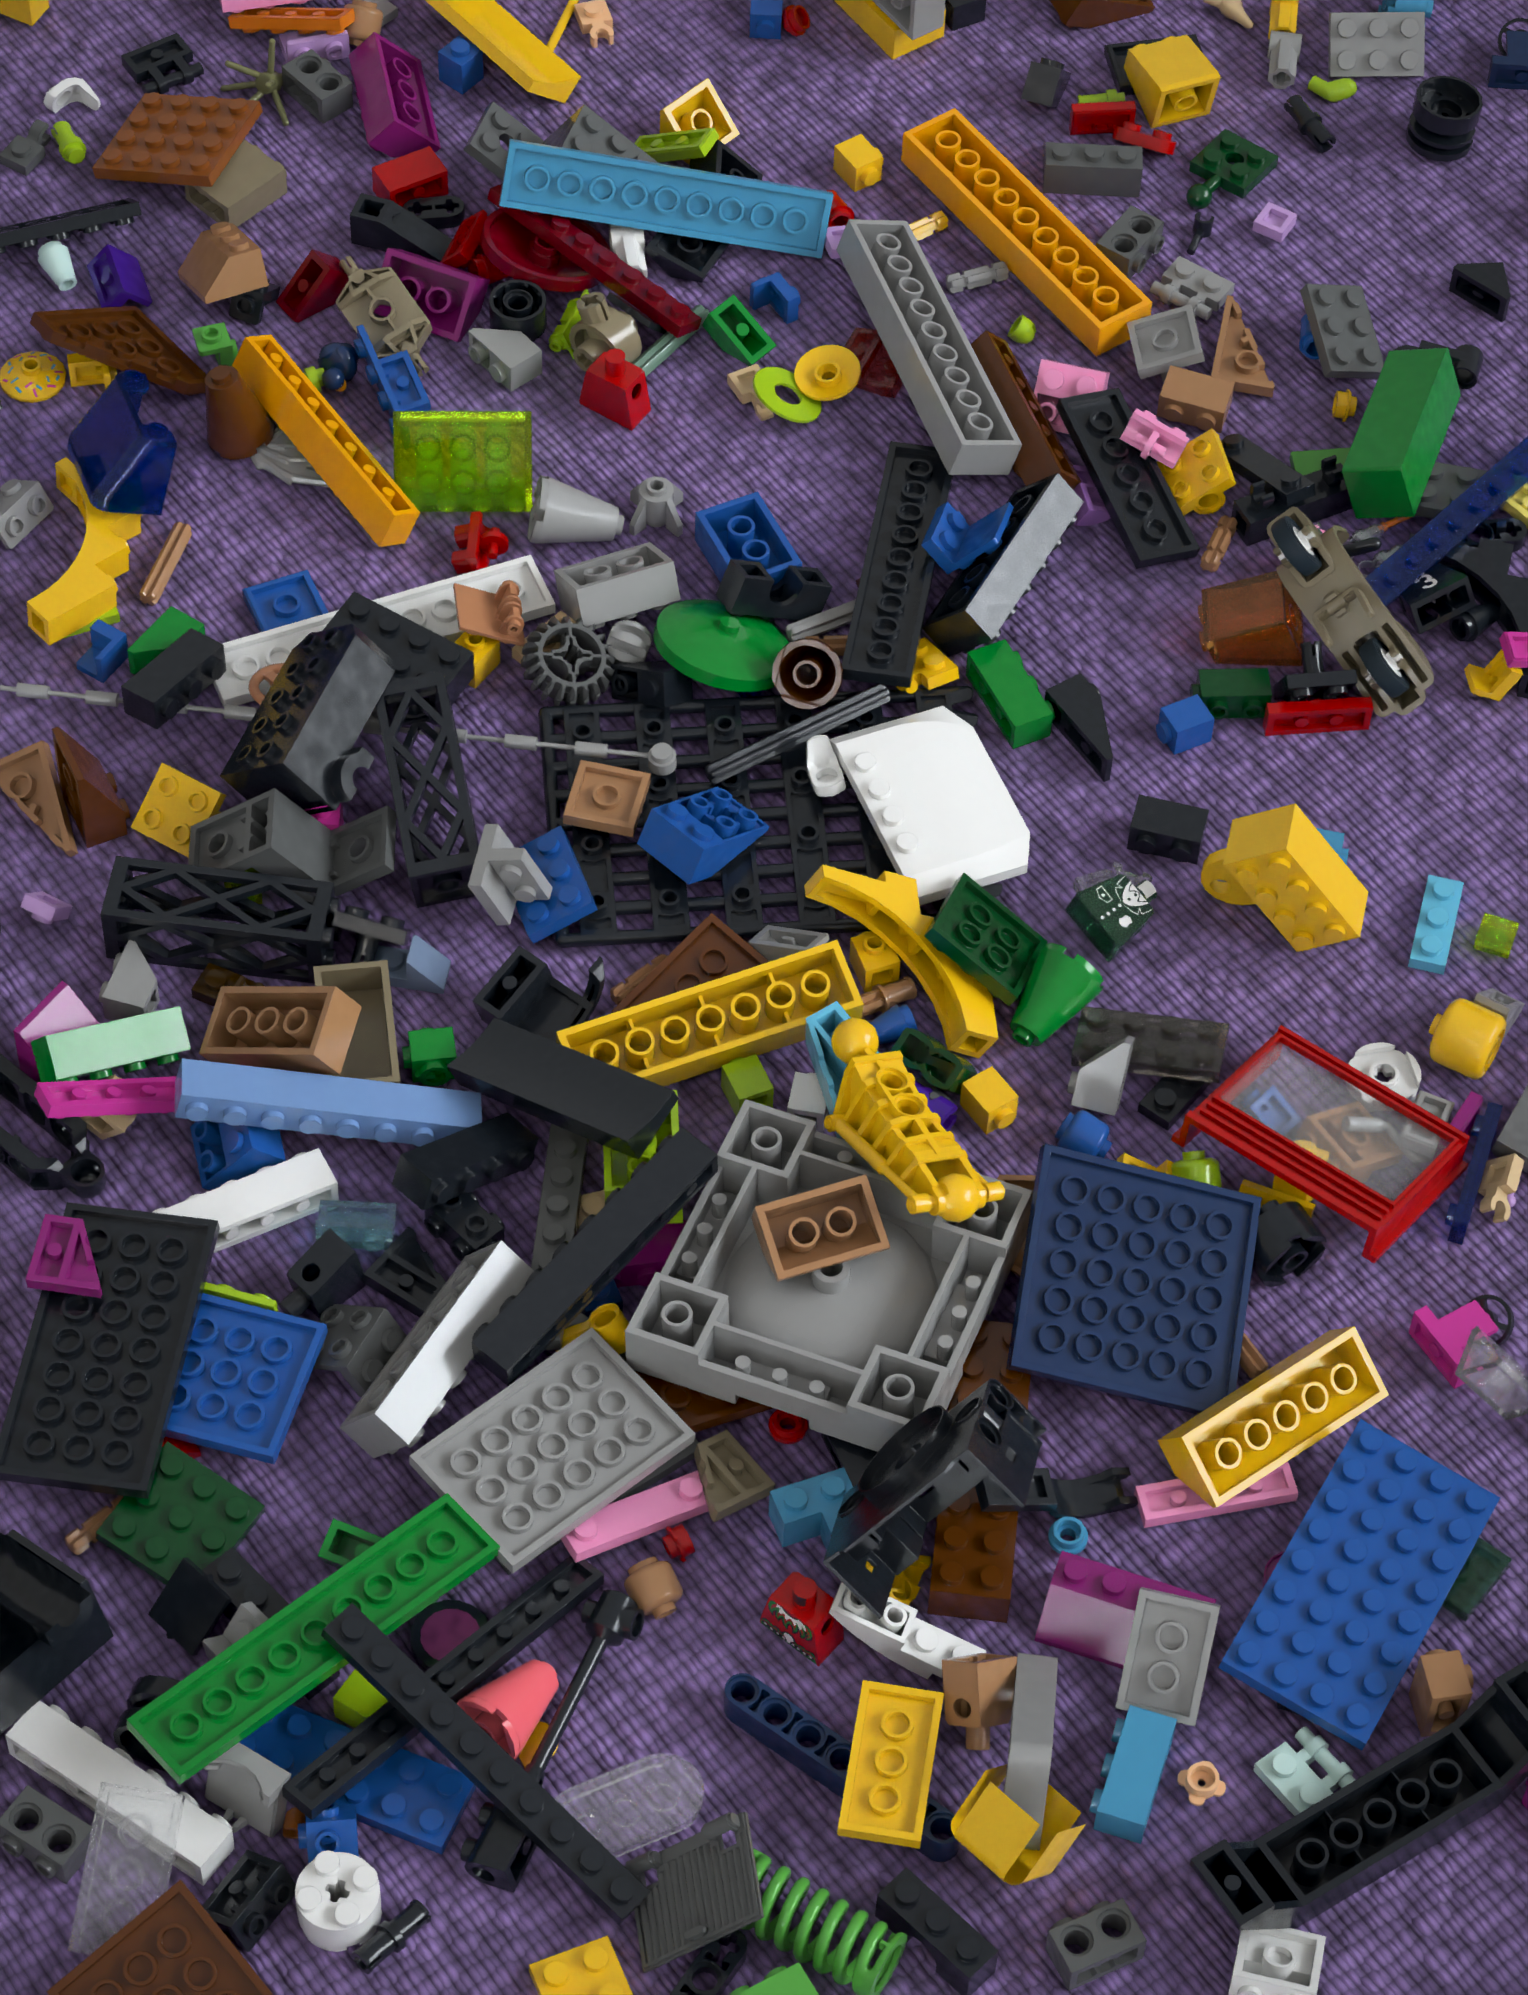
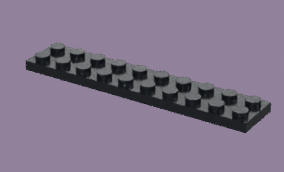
(896, 569)

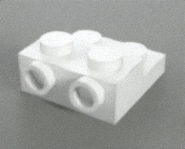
(1277, 1962)

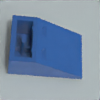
(700, 833)

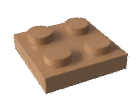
(606, 798)

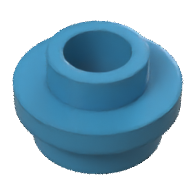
(1068, 1526)

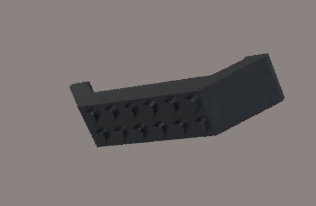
(1377, 1818)

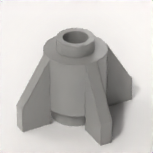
(656, 506)

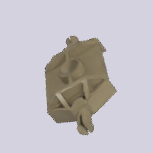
(405, 325)

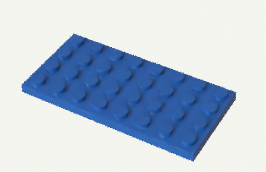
(1359, 1584)

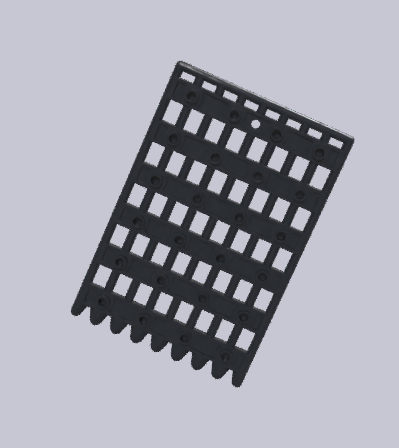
(741, 876)

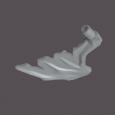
(285, 461)

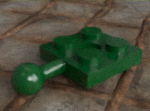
(1212, 164)

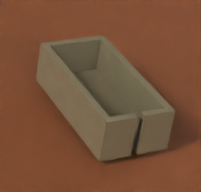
(373, 1043)

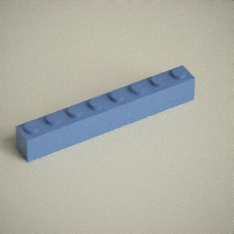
(321, 1103)

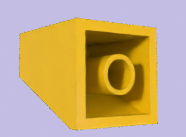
(1171, 80)

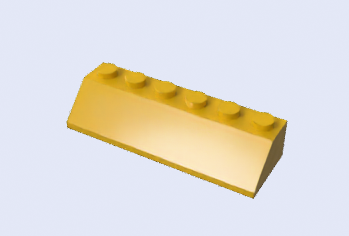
(1274, 1416)

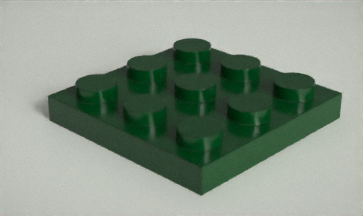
(985, 939)
(186, 1516)

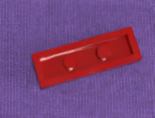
(1317, 716)

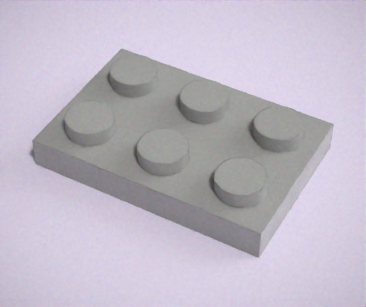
(1376, 44)
(1168, 1655)

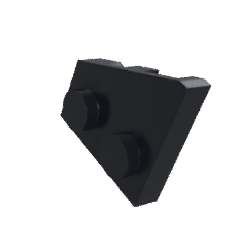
(405, 1274)

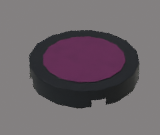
(442, 1629)

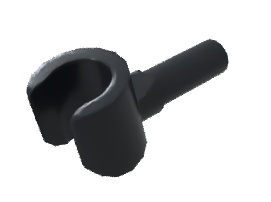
(1200, 230)

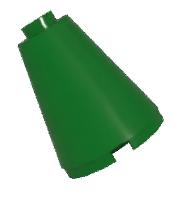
(1053, 994)

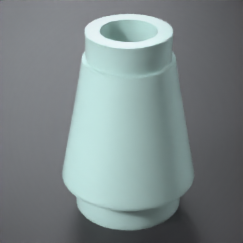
(57, 264)

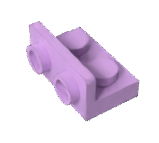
(327, 46)

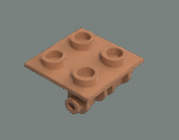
(490, 613)

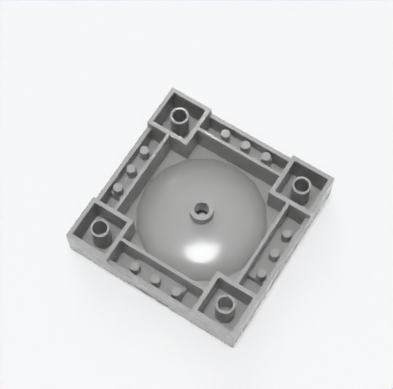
(839, 1345)

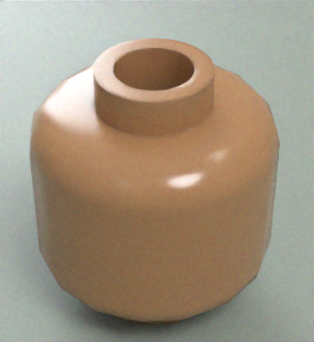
(367, 20)
(654, 1587)

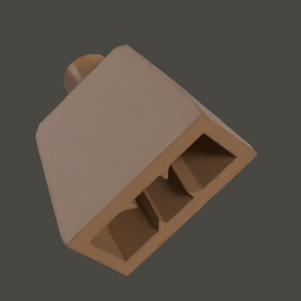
(978, 1694)

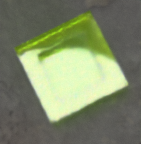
(1496, 935)

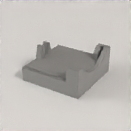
(248, 1789)

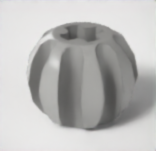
(629, 642)

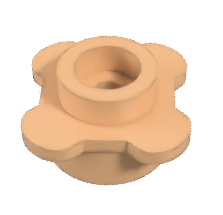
(1204, 1772)

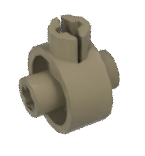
(602, 330)

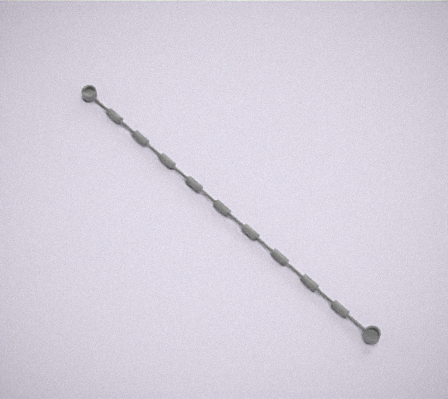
(660, 757)

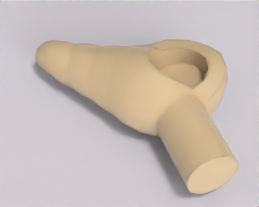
(1233, 10)

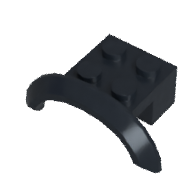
(534, 1000)

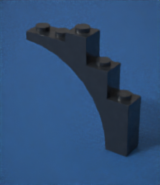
(1489, 579)

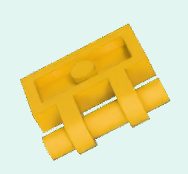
(931, 668)

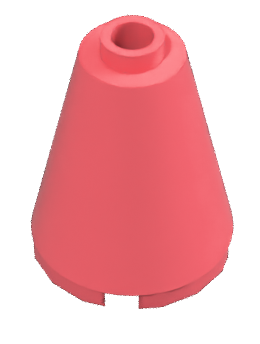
(513, 1704)

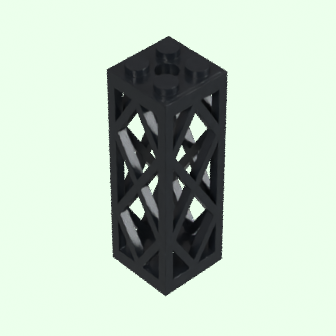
(414, 703)
(216, 902)

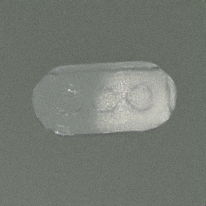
(637, 1802)

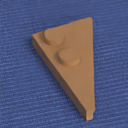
(1237, 355)
(33, 784)

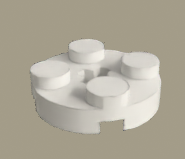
(1393, 1063)

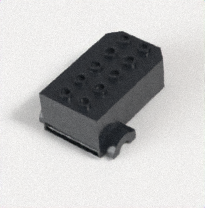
(312, 720)
(45, 1624)

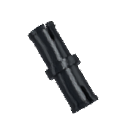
(1309, 123)
(391, 1936)

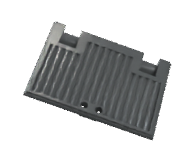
(697, 1891)

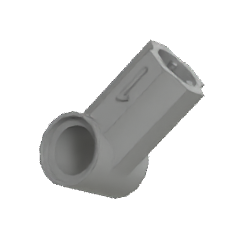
(1283, 55)

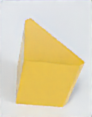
(698, 110)

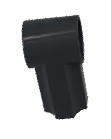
(1465, 360)

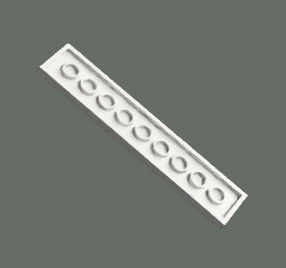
(426, 605)

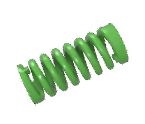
(863, 1977)

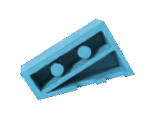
(818, 1041)

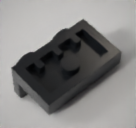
(250, 1898)

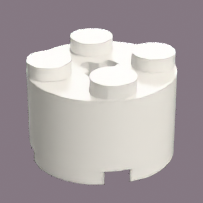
(338, 1901)

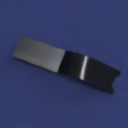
(1062, 1498)

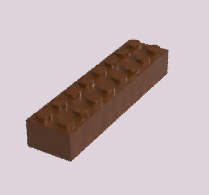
(971, 1546)

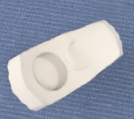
(70, 91)
(823, 767)

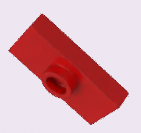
(1100, 116)

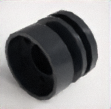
(1444, 118)

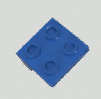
(956, 543)

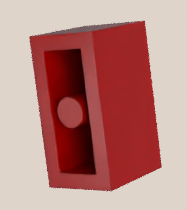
(411, 177)

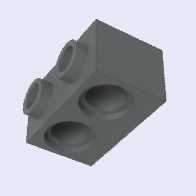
(317, 86)
(1132, 240)
(53, 1828)
(1101, 1952)

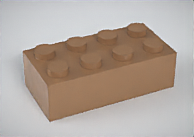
(282, 1028)

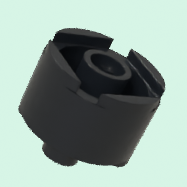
(1285, 1242)

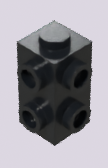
(464, 1225)

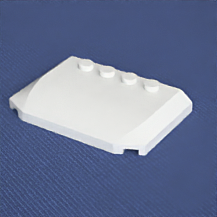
(935, 801)

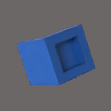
(106, 653)

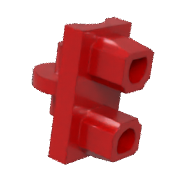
(481, 545)

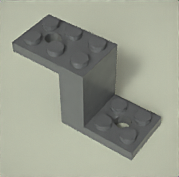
(580, 132)
(289, 842)

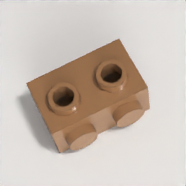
(1195, 399)
(1440, 1690)

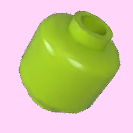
(1198, 1168)

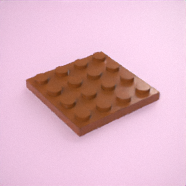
(177, 139)

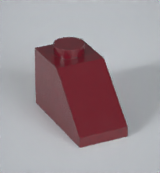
(313, 286)

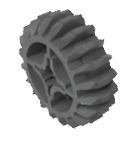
(554, 674)

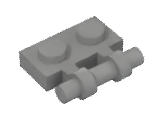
(1191, 284)

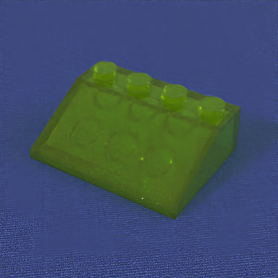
(464, 460)

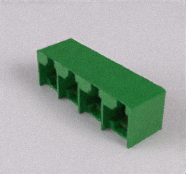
(1401, 433)

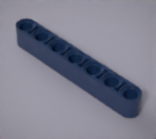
(817, 1760)

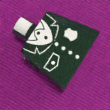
(1112, 912)

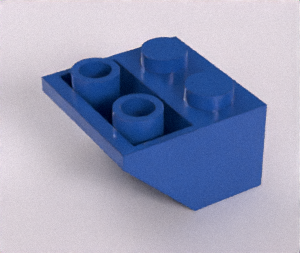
(233, 1151)

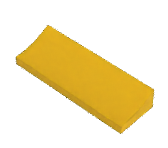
(510, 46)

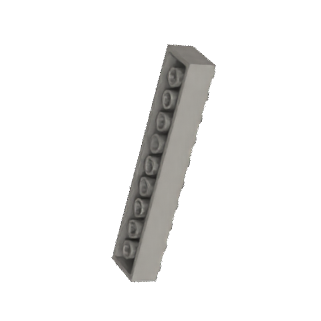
(928, 348)

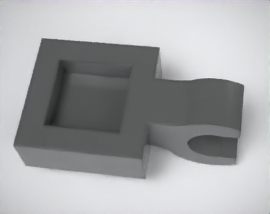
(26, 153)

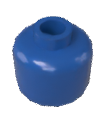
(1084, 1134)

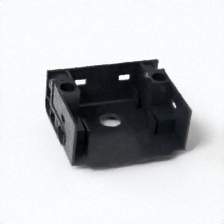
(951, 1450)

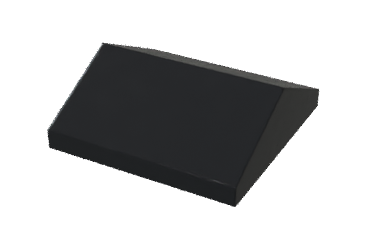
(685, 256)

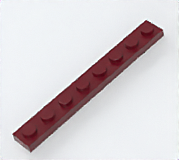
(606, 268)

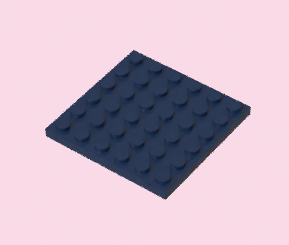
(1133, 1281)

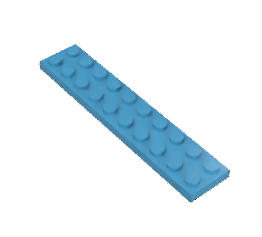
(665, 198)

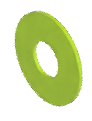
(764, 387)

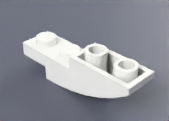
(899, 1634)

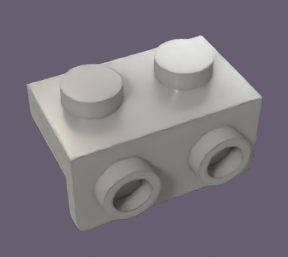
(21, 509)

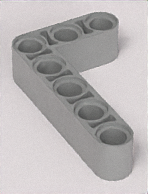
(1032, 1737)

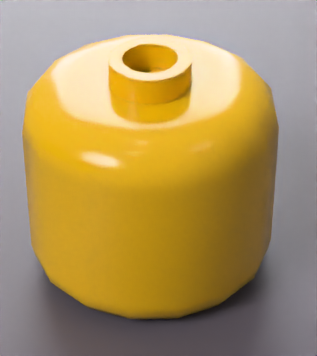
(1466, 1038)

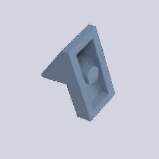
(416, 968)

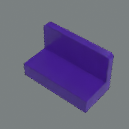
(118, 278)

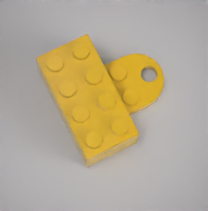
(1290, 875)

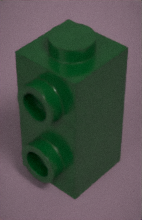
(1234, 692)

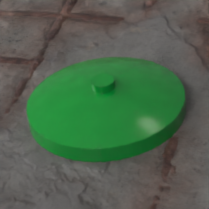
(717, 646)

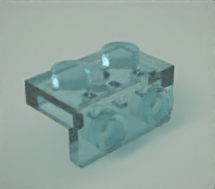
(358, 1223)

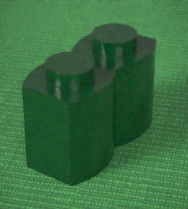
(933, 1060)

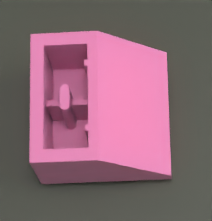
(1065, 380)

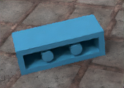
(1132, 1773)

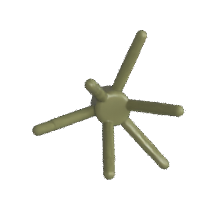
(265, 82)

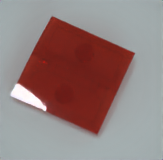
(877, 368)

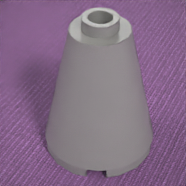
(570, 515)

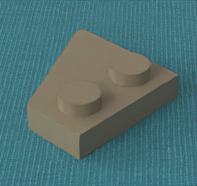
(729, 1475)

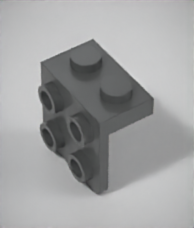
(358, 1343)

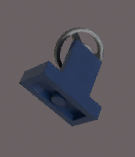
(1512, 68)

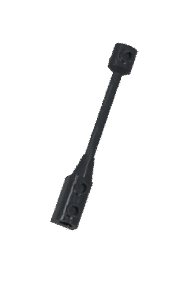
(502, 1847)

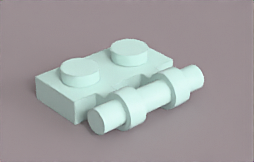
(1294, 1781)

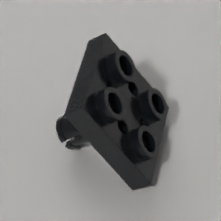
(1314, 680)
(370, 931)

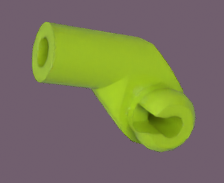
(1334, 90)

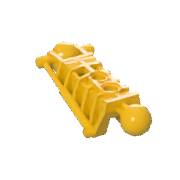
(898, 1133)

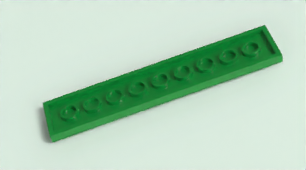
(288, 1654)

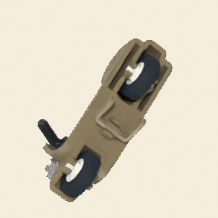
(1349, 612)

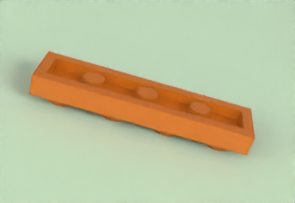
(293, 18)

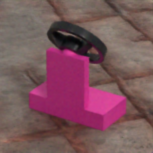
(1447, 1337)

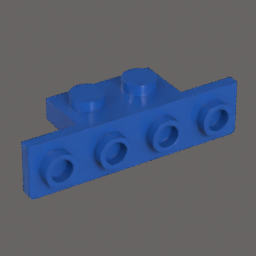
(394, 376)

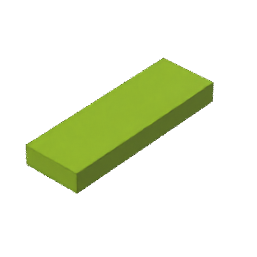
(678, 145)

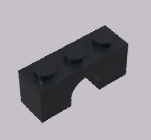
(750, 591)
(958, 1949)

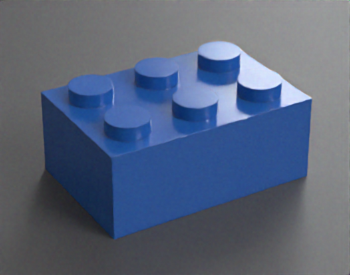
(743, 532)

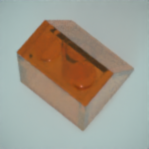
(1251, 623)

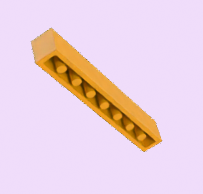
(326, 441)

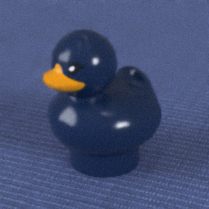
(339, 365)

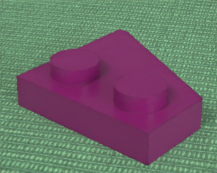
(63, 1259)

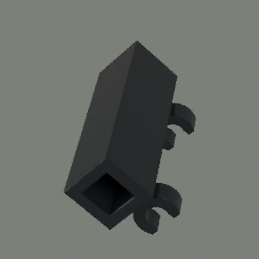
(1259, 508)

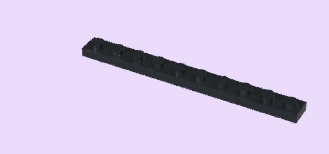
(455, 1674)
(485, 1764)

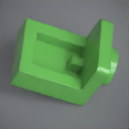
(215, 340)

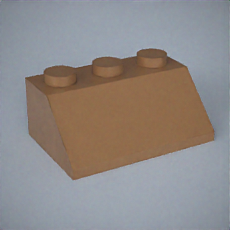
(223, 264)
(820, 1228)

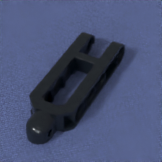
(81, 1174)

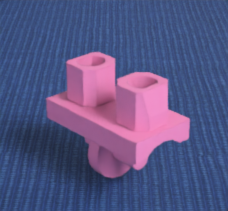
(1154, 438)

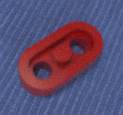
(1132, 134)

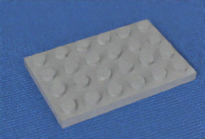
(553, 1448)

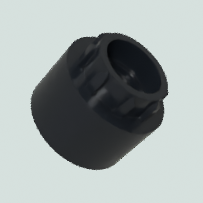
(518, 307)

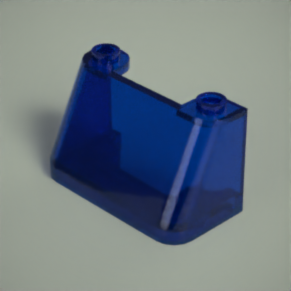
(117, 456)

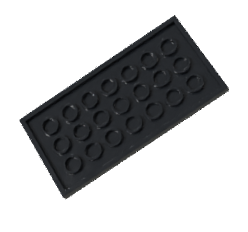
(108, 1368)

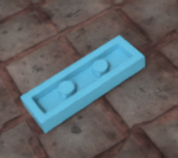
(1435, 924)

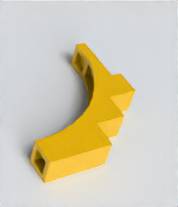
(89, 583)

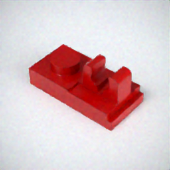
(466, 241)

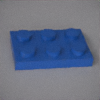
(570, 893)

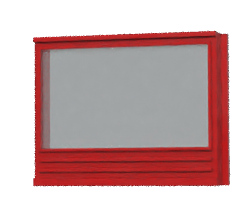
(1292, 1118)

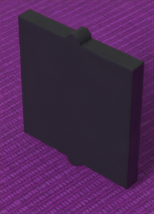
(189, 1606)

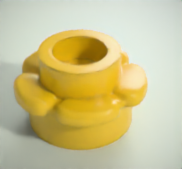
(1344, 405)

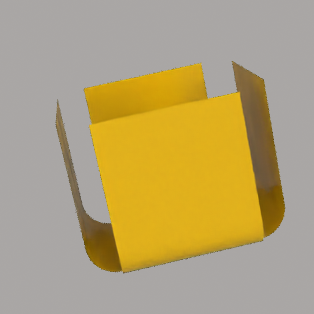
(999, 1830)

